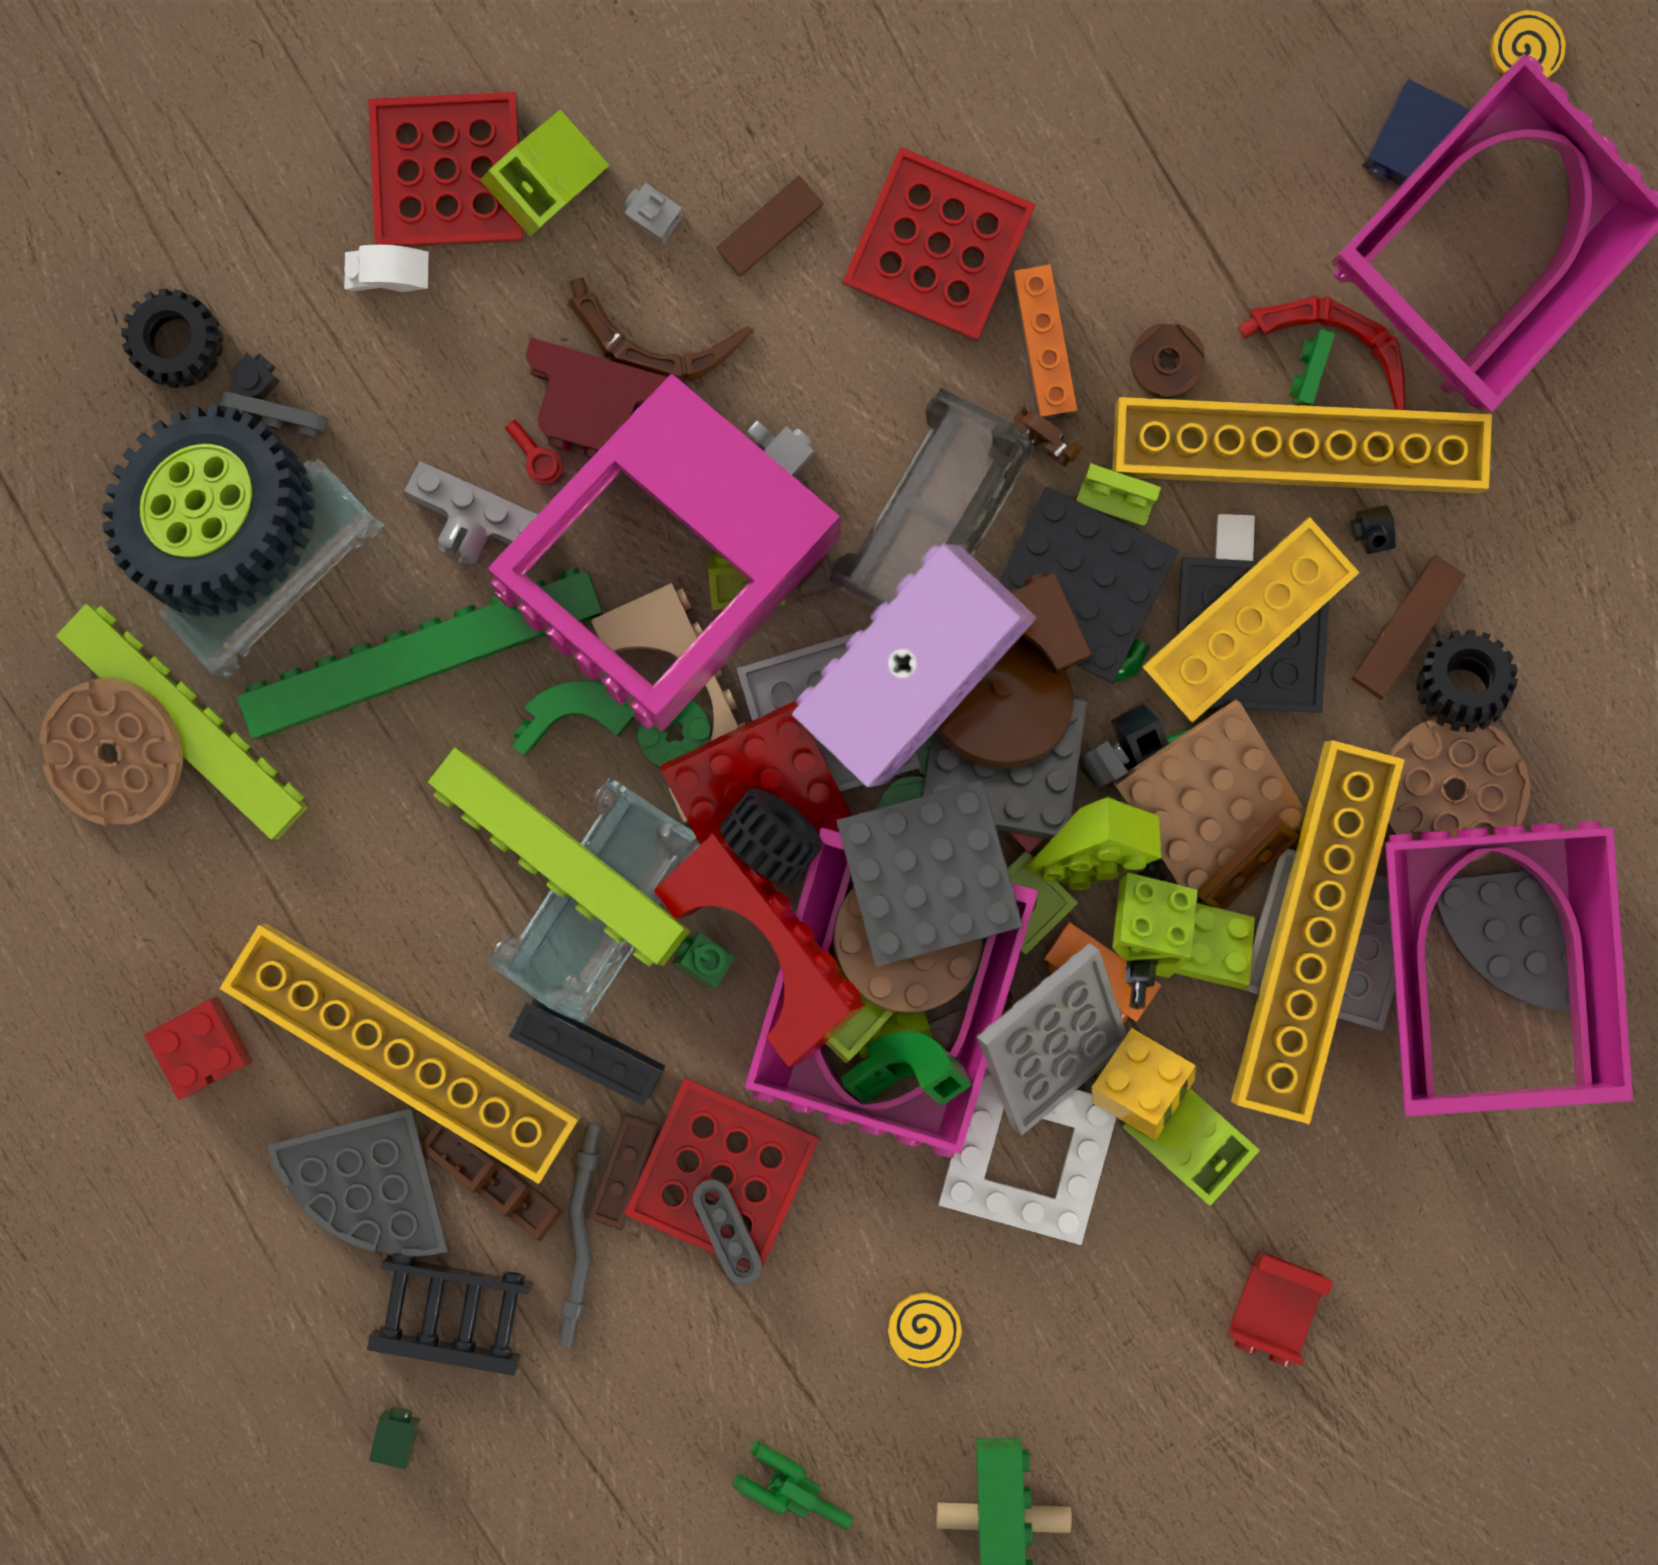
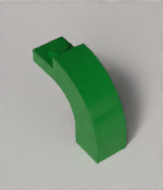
(567, 700)
(906, 1056)

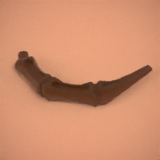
(626, 352)

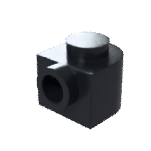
(253, 377)
(1374, 529)

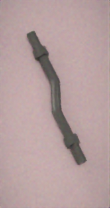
(573, 1307)

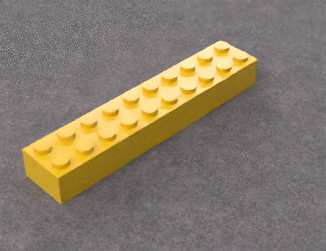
(1302, 445)
(1317, 931)
(400, 1052)

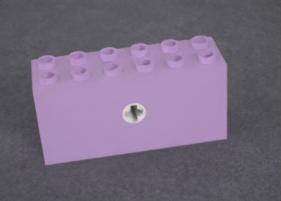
(884, 705)

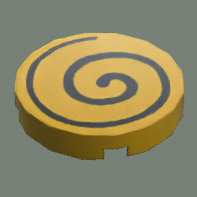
(1531, 35)
(924, 1330)

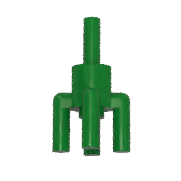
(788, 1489)

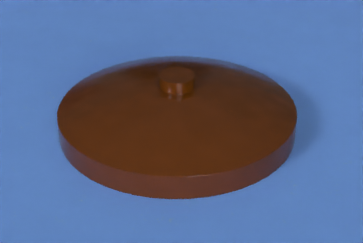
(1012, 712)

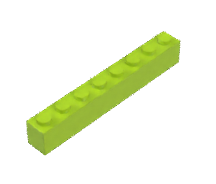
(204, 742)
(559, 857)

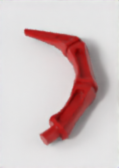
(1334, 314)

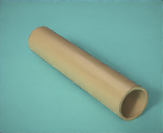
(1043, 1518)

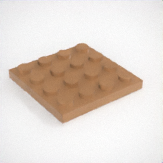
(1211, 794)

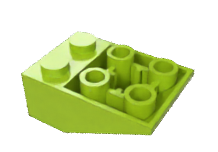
(544, 172)
(1099, 845)
(1199, 1147)

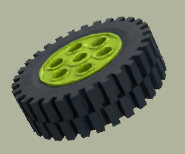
(179, 474)

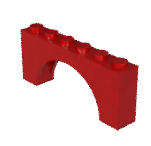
(816, 993)

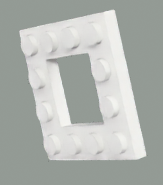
(1057, 1216)

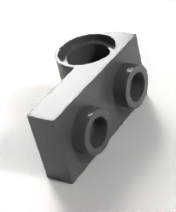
(1104, 763)

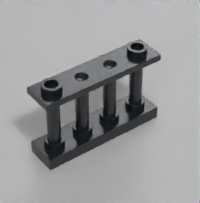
(587, 1051)
(462, 1350)

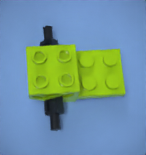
(1168, 933)

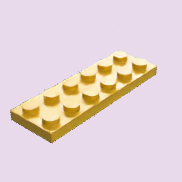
(1250, 619)

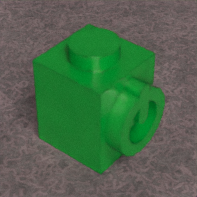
(703, 960)

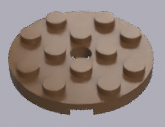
(146, 747)
(1482, 760)
(904, 985)

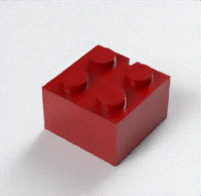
(198, 1046)

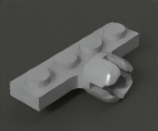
(471, 512)

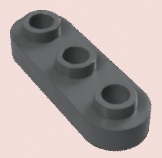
(275, 415)
(727, 1248)

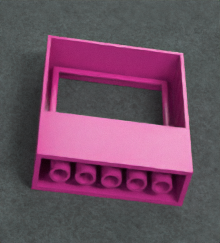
(722, 493)

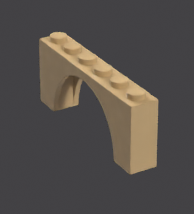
(662, 624)

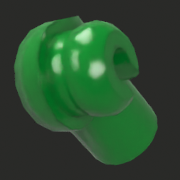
(1133, 661)

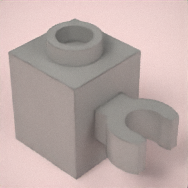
(652, 213)
(788, 449)

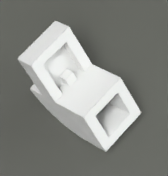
(386, 267)

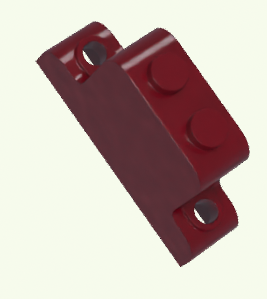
(586, 395)

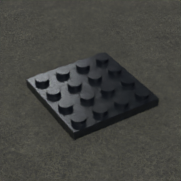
(1103, 570)
(1288, 676)

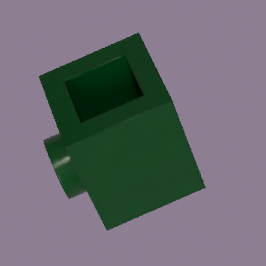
(395, 1438)

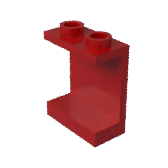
(1277, 1308)

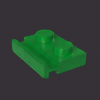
(1315, 355)

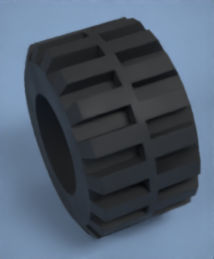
(147, 321)
(1471, 654)
(771, 836)

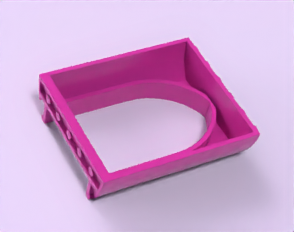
(1606, 227)
(1581, 881)
(815, 1083)

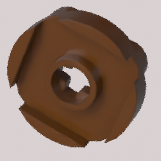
(1167, 339)
(1039, 429)

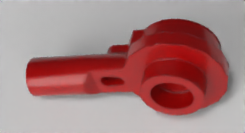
(542, 464)

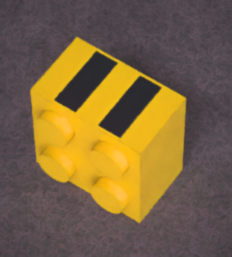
(1143, 1084)

